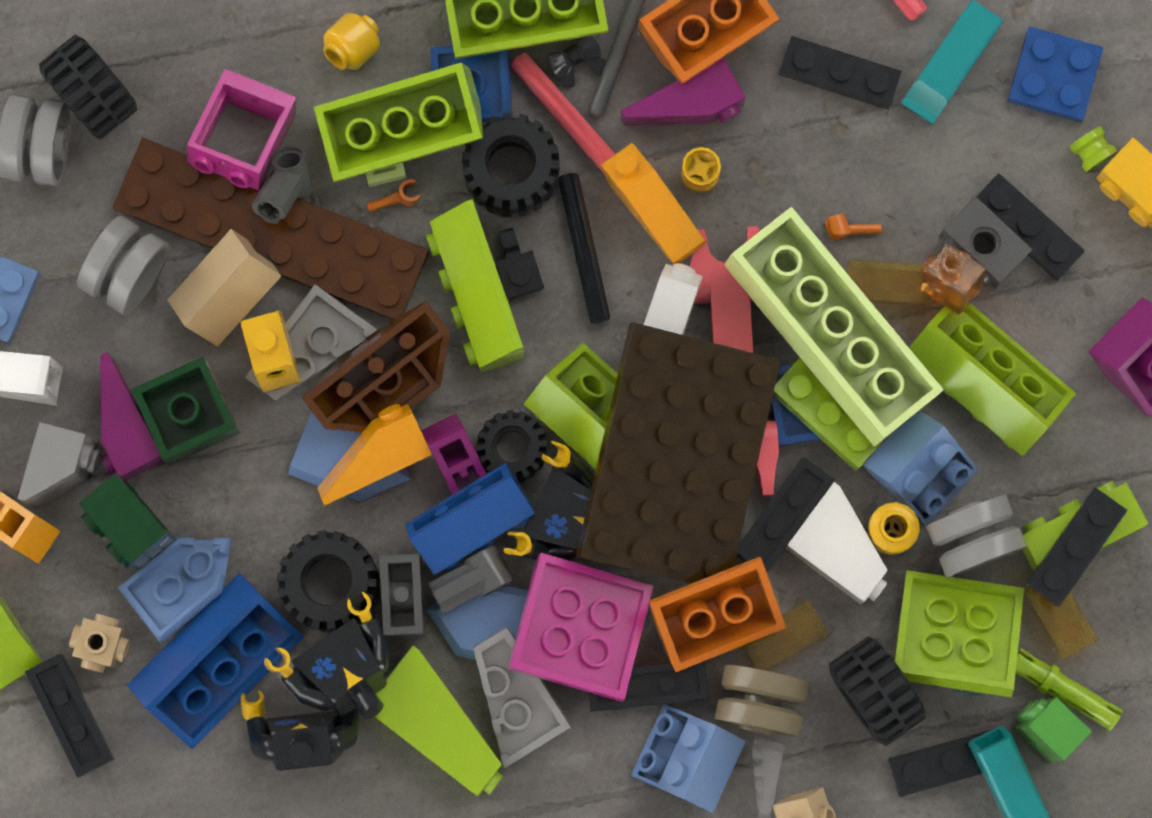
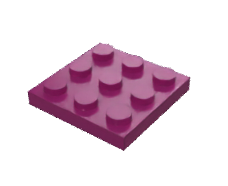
(580, 627)

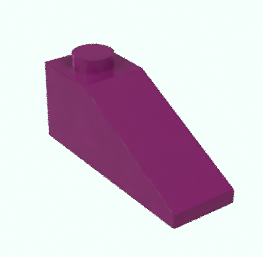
(701, 100)
(123, 428)
(453, 453)

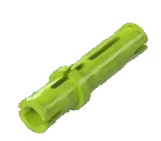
(1073, 694)

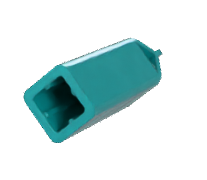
(952, 61)
(1007, 775)

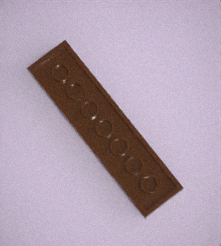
(305, 246)

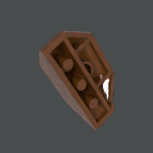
(389, 368)

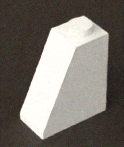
(673, 298)
(29, 377)
(839, 548)

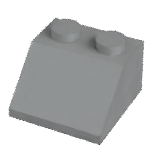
(57, 464)

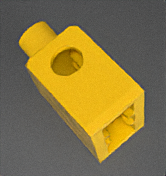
(270, 351)

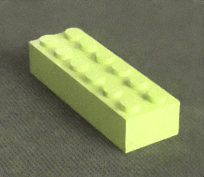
(832, 326)

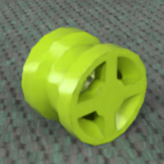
(1093, 149)

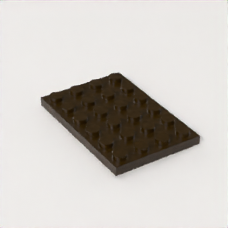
(677, 455)

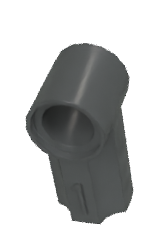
(285, 183)
(478, 576)

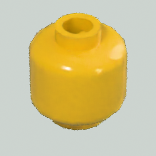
(351, 41)
(893, 514)

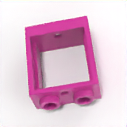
(253, 97)

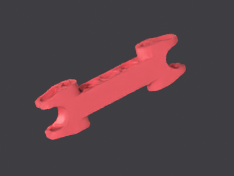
(733, 328)

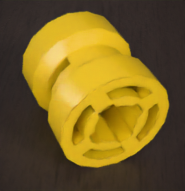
(699, 163)

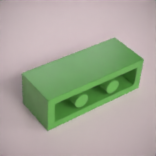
(1050, 729)

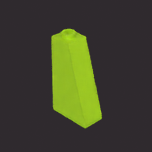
(435, 724)

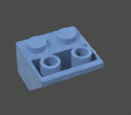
(921, 466)
(688, 758)

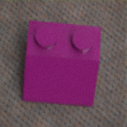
(1126, 355)

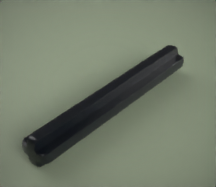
(584, 248)

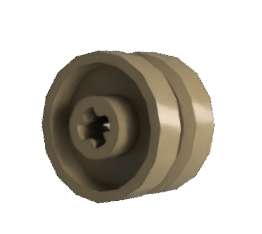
(762, 699)

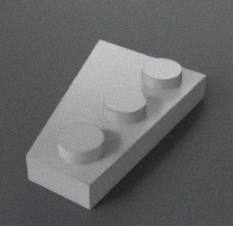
(319, 335)
(519, 704)

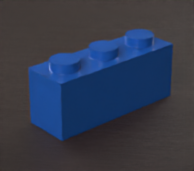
(470, 519)

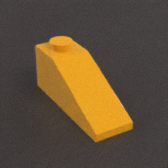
(652, 204)
(380, 450)
(25, 529)

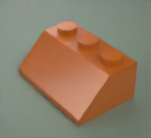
(698, 33)
(716, 614)

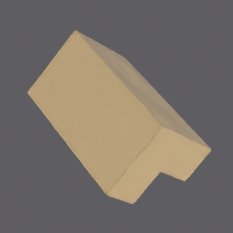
(223, 288)

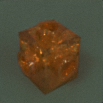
(952, 278)

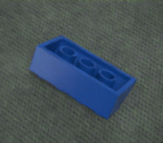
(214, 661)

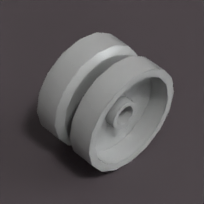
(34, 140)
(123, 265)
(974, 531)

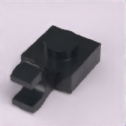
(518, 271)

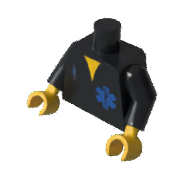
(559, 510)
(342, 668)
(299, 739)

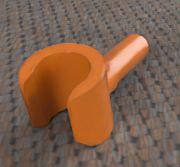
(396, 197)
(838, 227)

